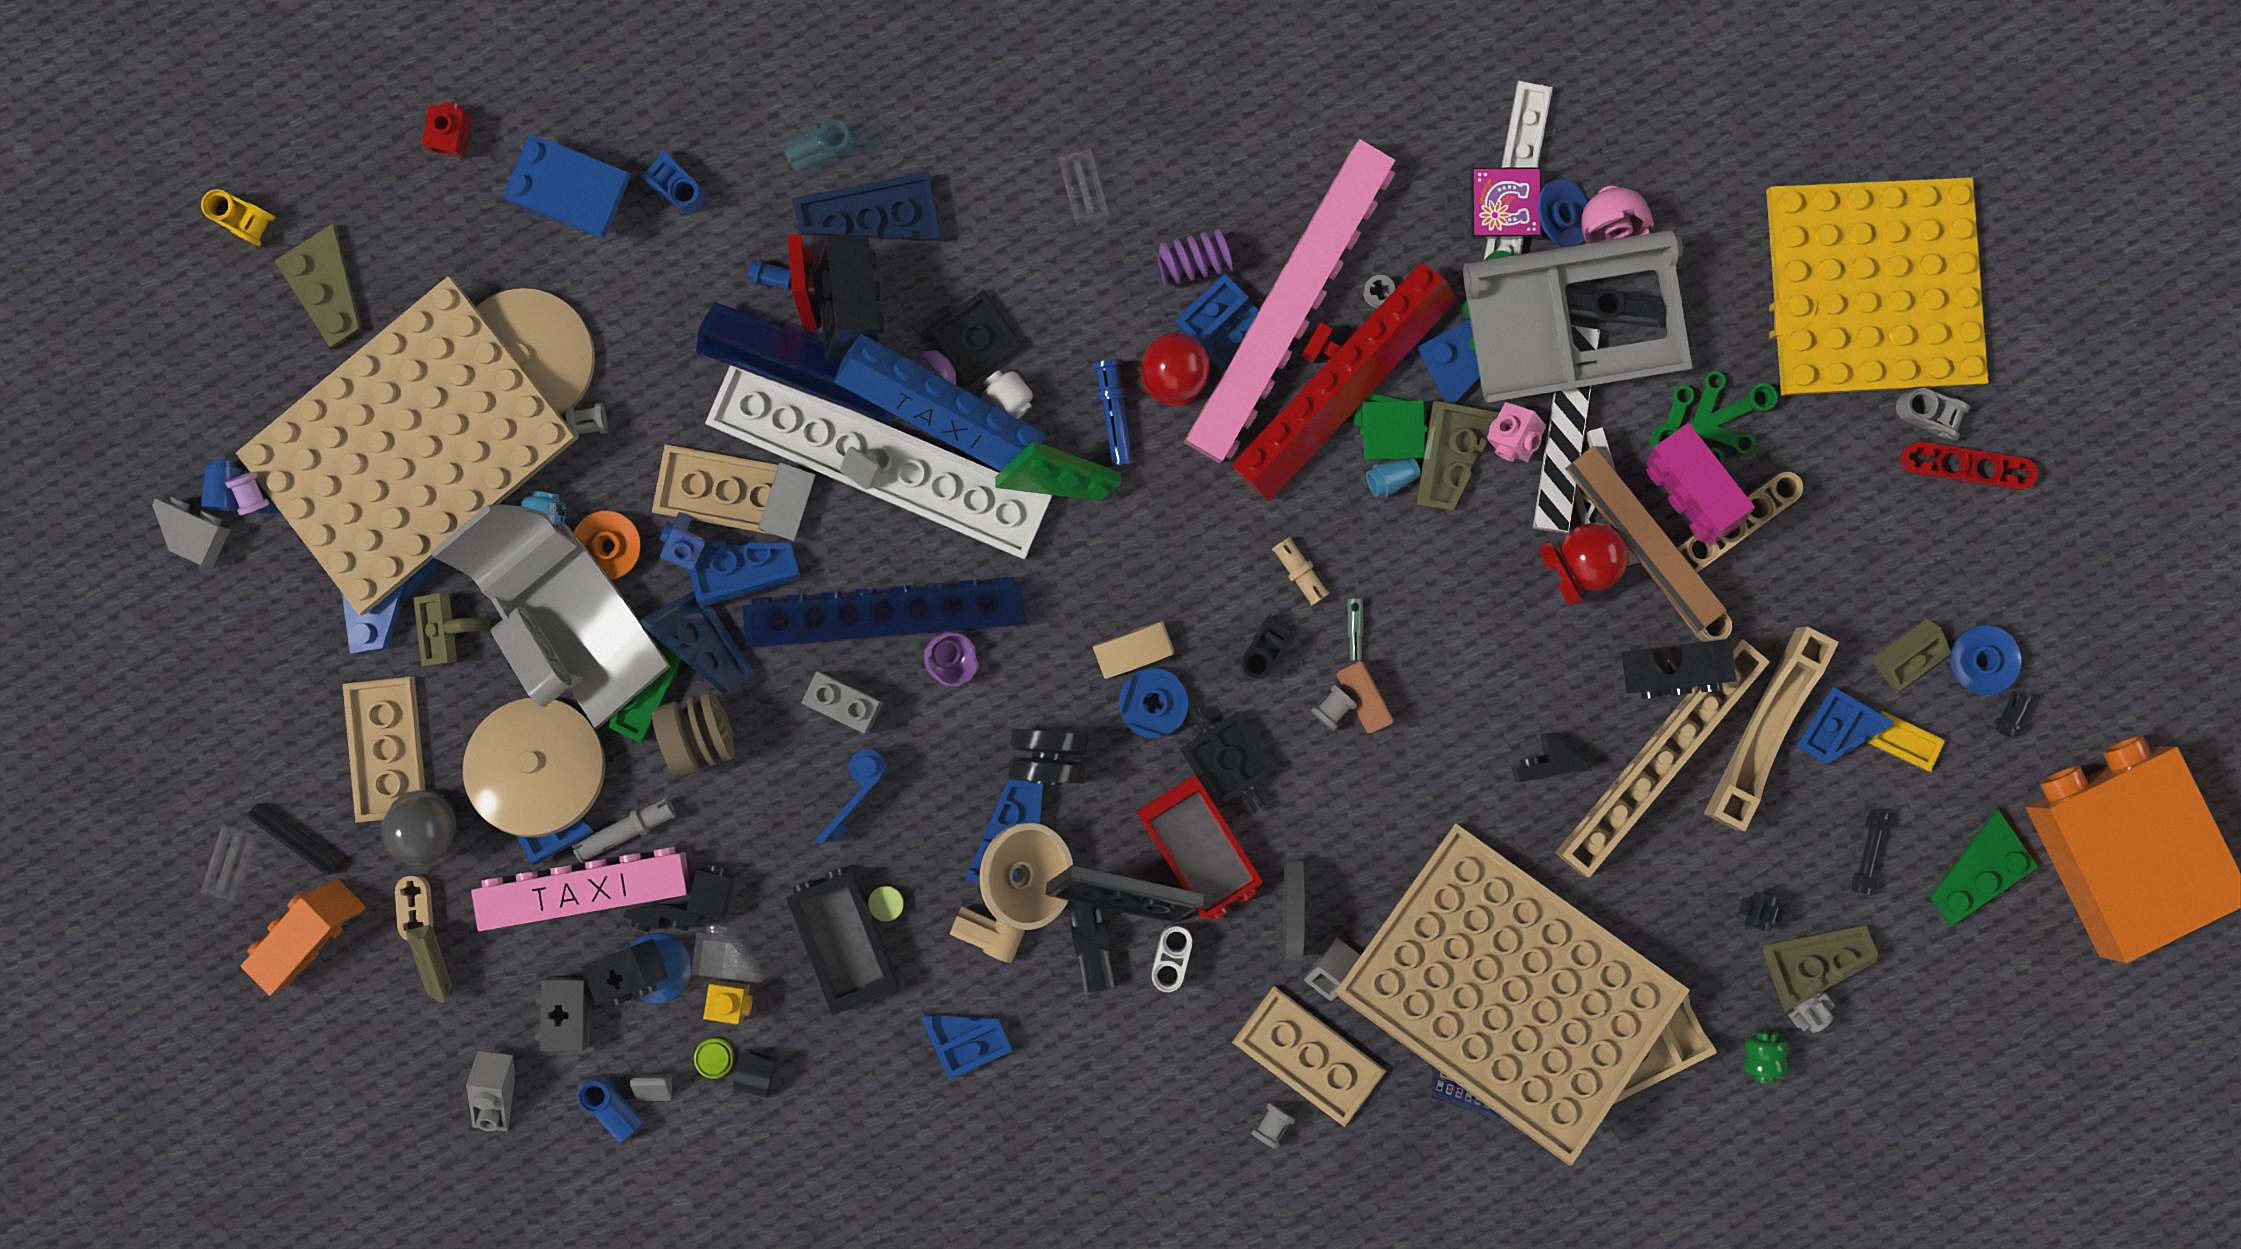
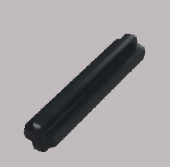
(294, 839)

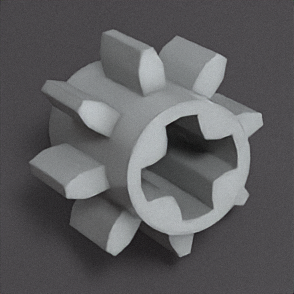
(1813, 1013)

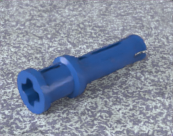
(1112, 395)

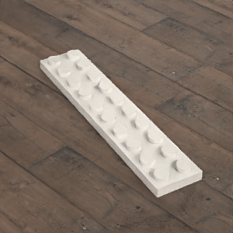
(912, 473)

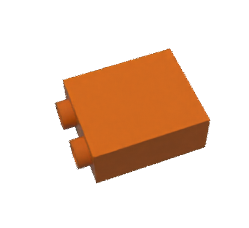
(2136, 849)

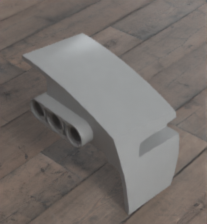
(558, 610)

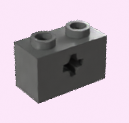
(574, 998)

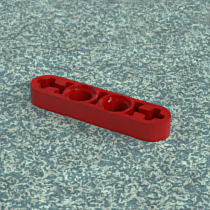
(1968, 464)

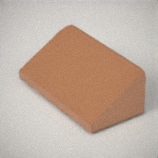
(1363, 691)

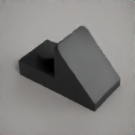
(1557, 761)

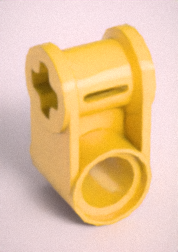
(241, 217)

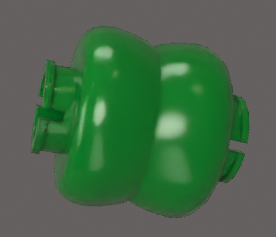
(1766, 1056)

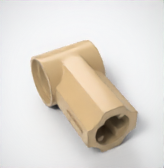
(989, 934)

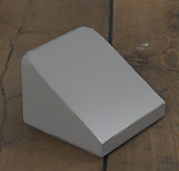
(860, 468)
(652, 1087)

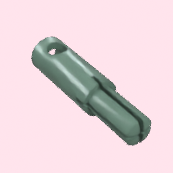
(1355, 624)

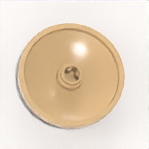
(546, 341)
(534, 768)

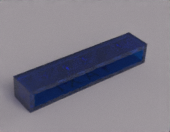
(778, 356)

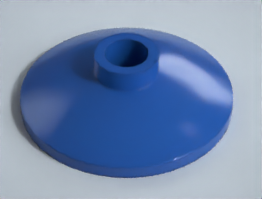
(1561, 212)
(2002, 660)
(676, 963)

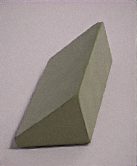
(1912, 655)
(429, 962)

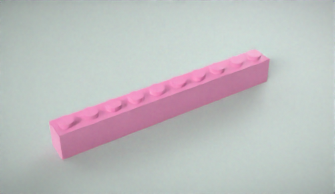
(1289, 302)

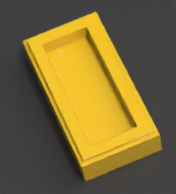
(1908, 743)

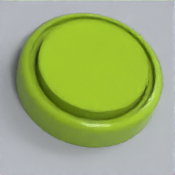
(714, 1058)

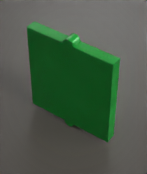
(1393, 429)

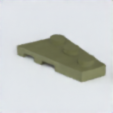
(1451, 448)

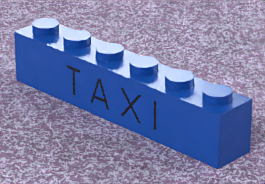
(934, 404)

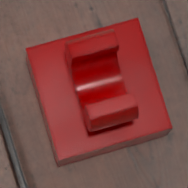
(1320, 345)

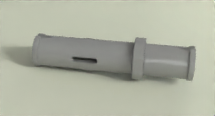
(637, 823)

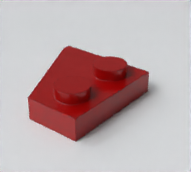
(802, 282)

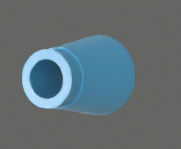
(1392, 476)

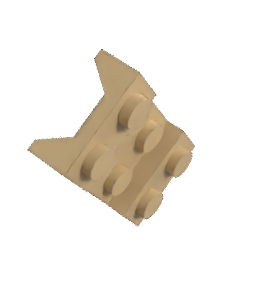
(1676, 1048)

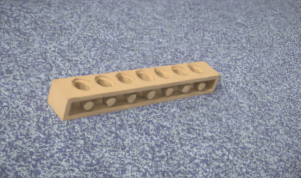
(1656, 765)

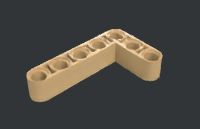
(1771, 505)

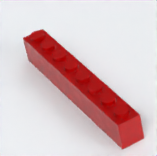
(1345, 381)

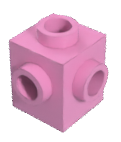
(1516, 432)

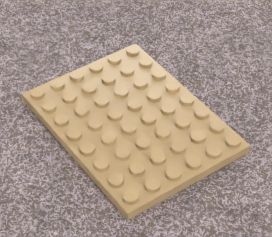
(406, 445)
(1512, 993)

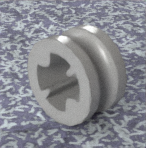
(1384, 281)

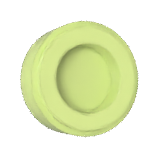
(886, 903)

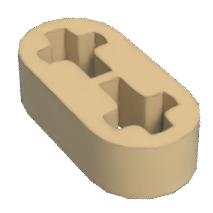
(405, 907)

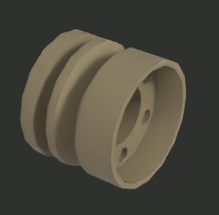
(687, 735)

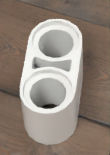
(1168, 957)

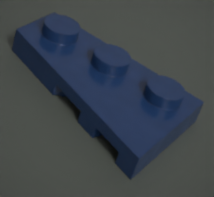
(700, 641)

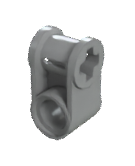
(1938, 415)

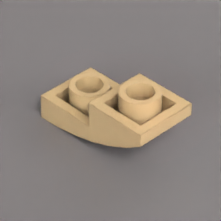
(1133, 649)

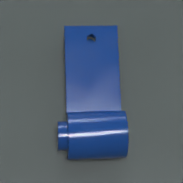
(219, 497)
(868, 770)

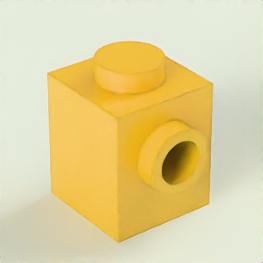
(728, 1002)

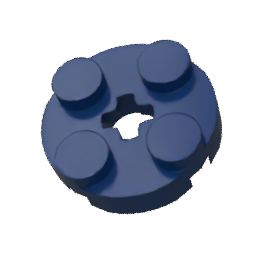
(1170, 693)

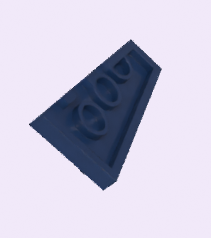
(882, 209)

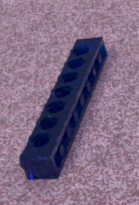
(761, 633)

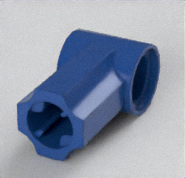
(613, 1111)

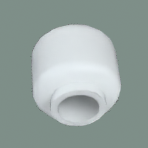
(1008, 393)

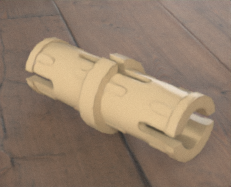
(1300, 571)

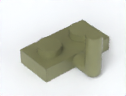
(438, 629)

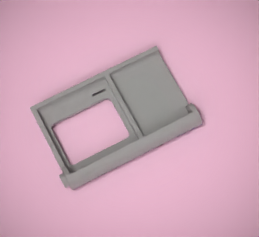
(1525, 323)

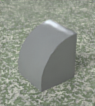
(1331, 968)

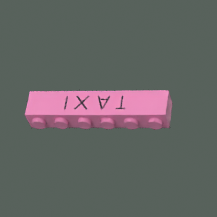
(581, 891)

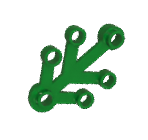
(1707, 423)

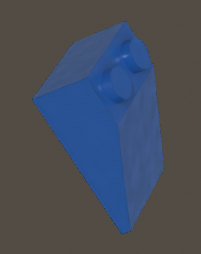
(566, 186)

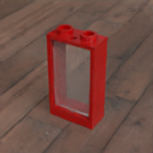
(1200, 847)

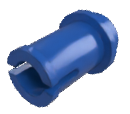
(769, 275)

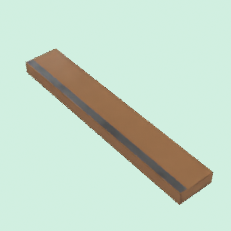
(1645, 539)

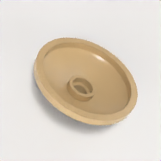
(1037, 857)

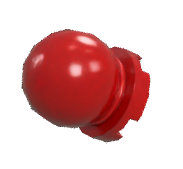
(1175, 369)
(1588, 559)

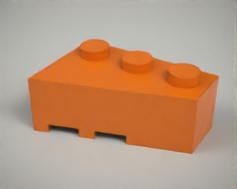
(300, 935)

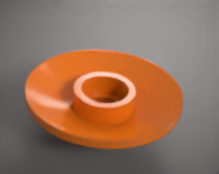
(610, 525)

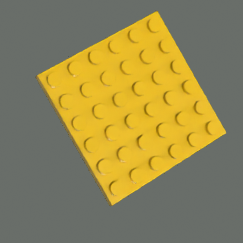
(1890, 285)

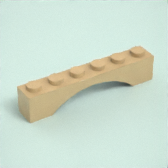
(1788, 688)

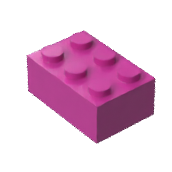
(1698, 485)

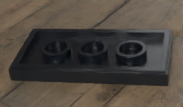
(1123, 894)

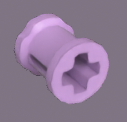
(247, 493)

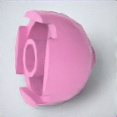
(1615, 215)

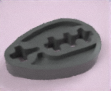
(1293, 911)

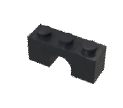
(1702, 665)

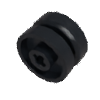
(1048, 756)

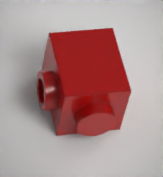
(446, 130)

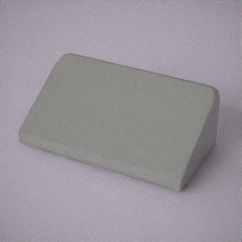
(786, 501)

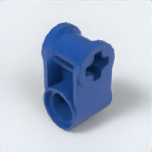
(670, 180)

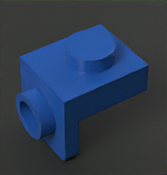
(680, 545)

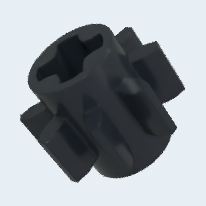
(1762, 911)

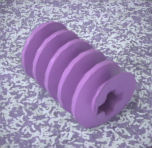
(1193, 257)

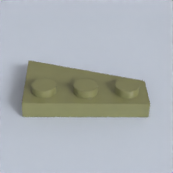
(321, 283)
(1817, 962)

